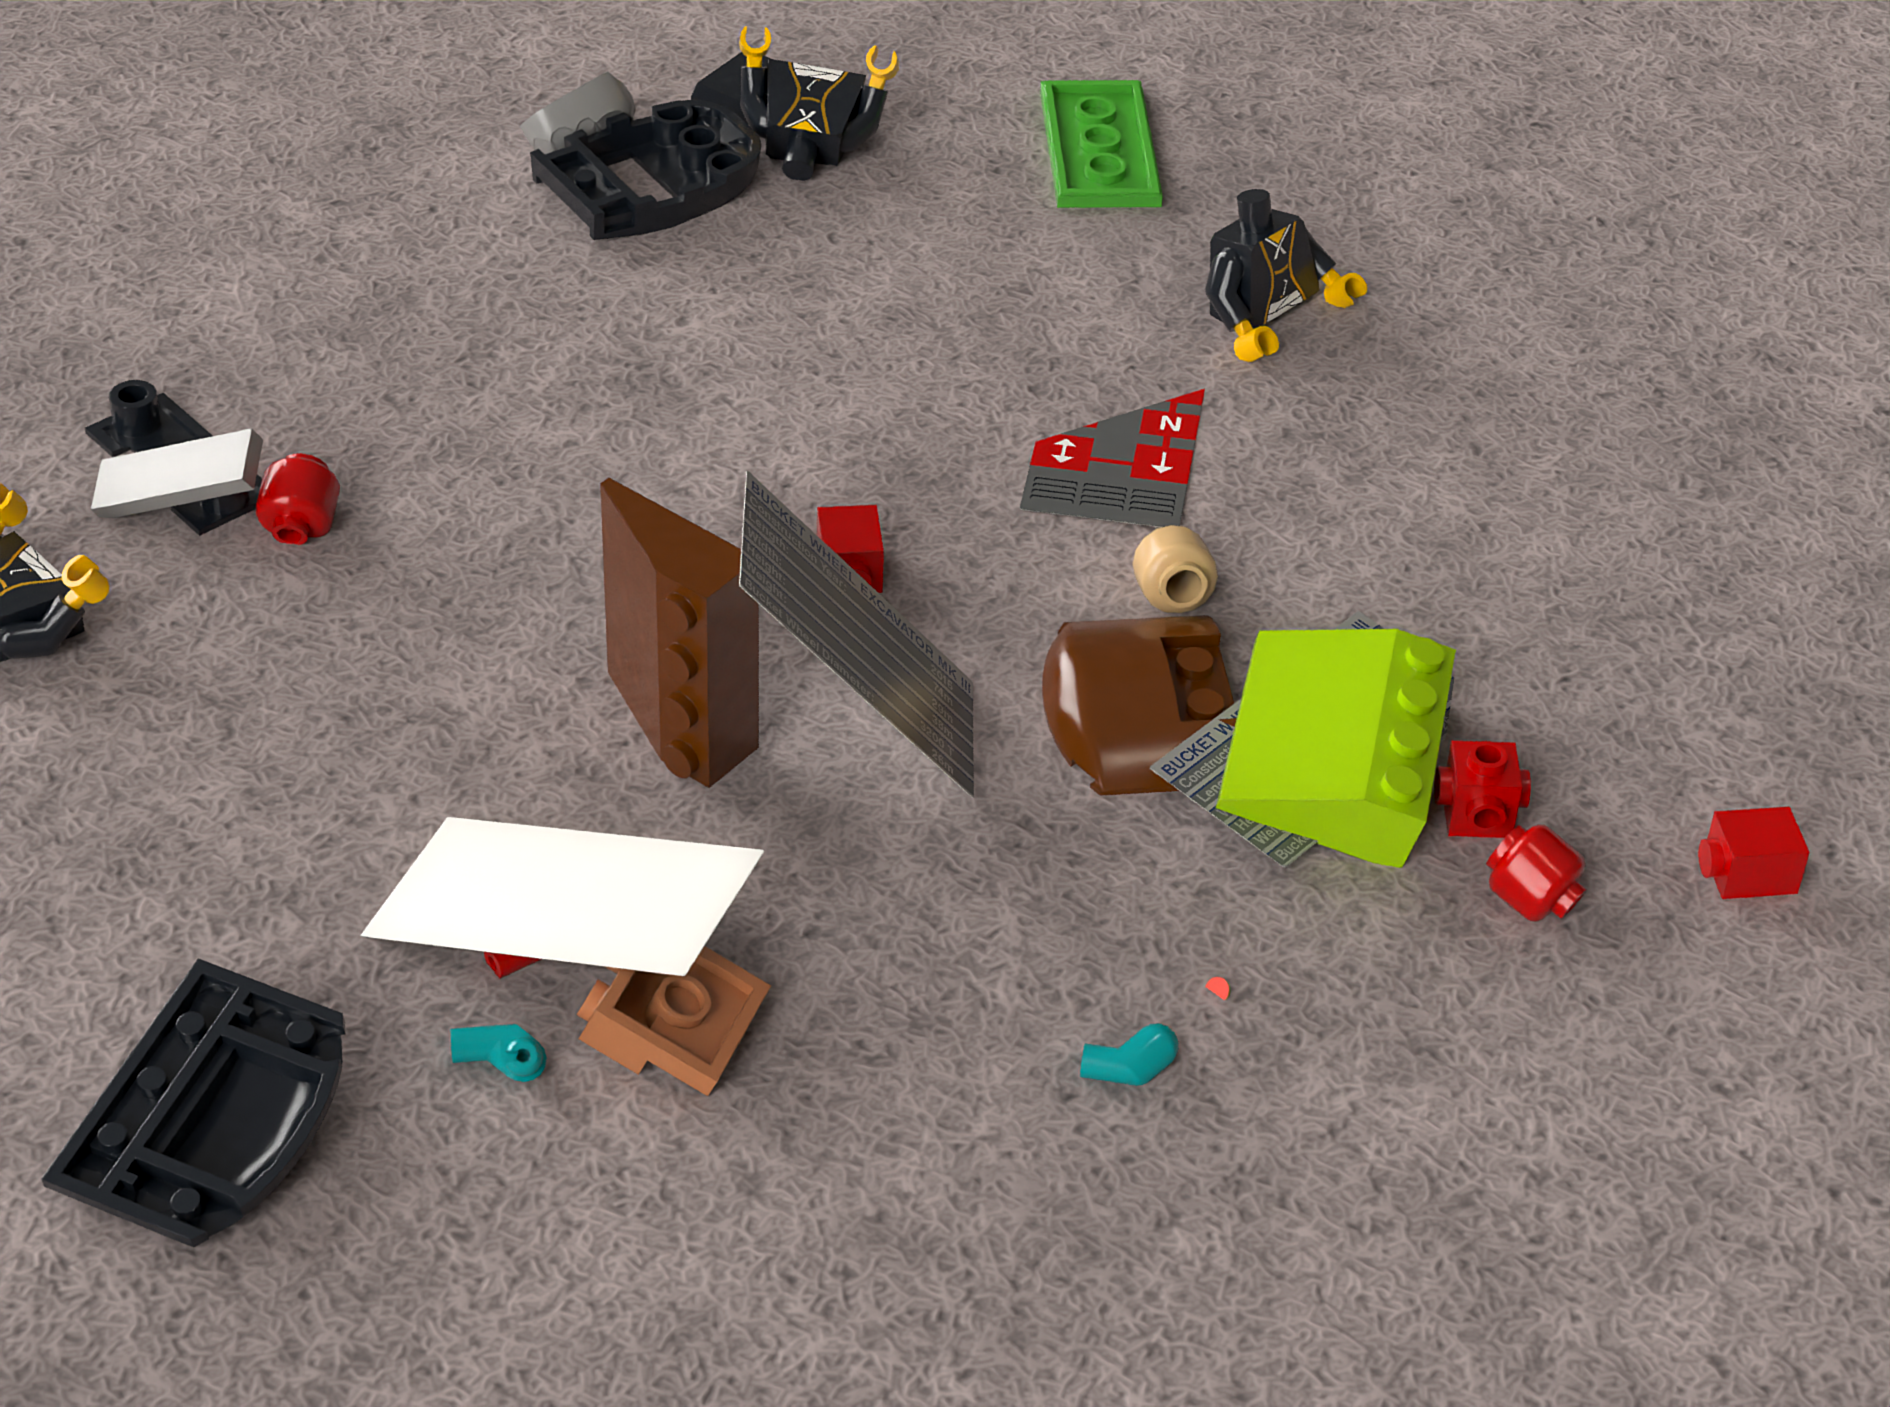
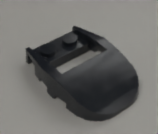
(687, 146)

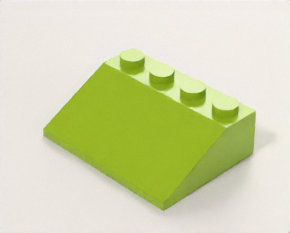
(1340, 738)

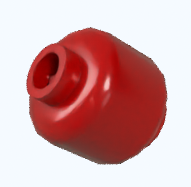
(297, 497)
(1537, 873)

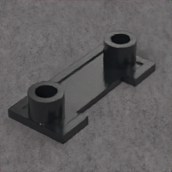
(153, 421)

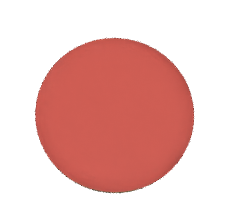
(1219, 987)

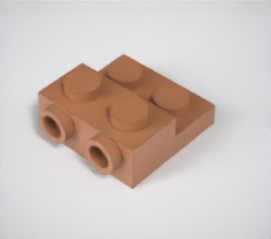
(672, 1020)

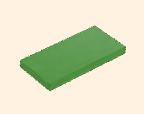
(1100, 144)

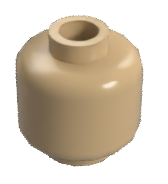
(1175, 569)

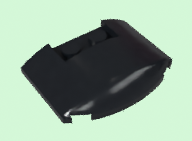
(206, 1107)

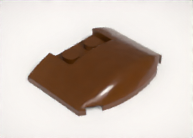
(1131, 694)

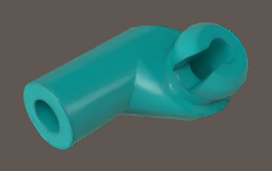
(504, 1046)
(1135, 1061)

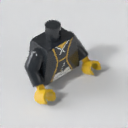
(810, 110)
(1264, 269)
(35, 599)

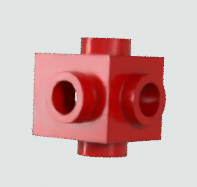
(1481, 788)

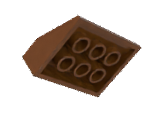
(680, 635)

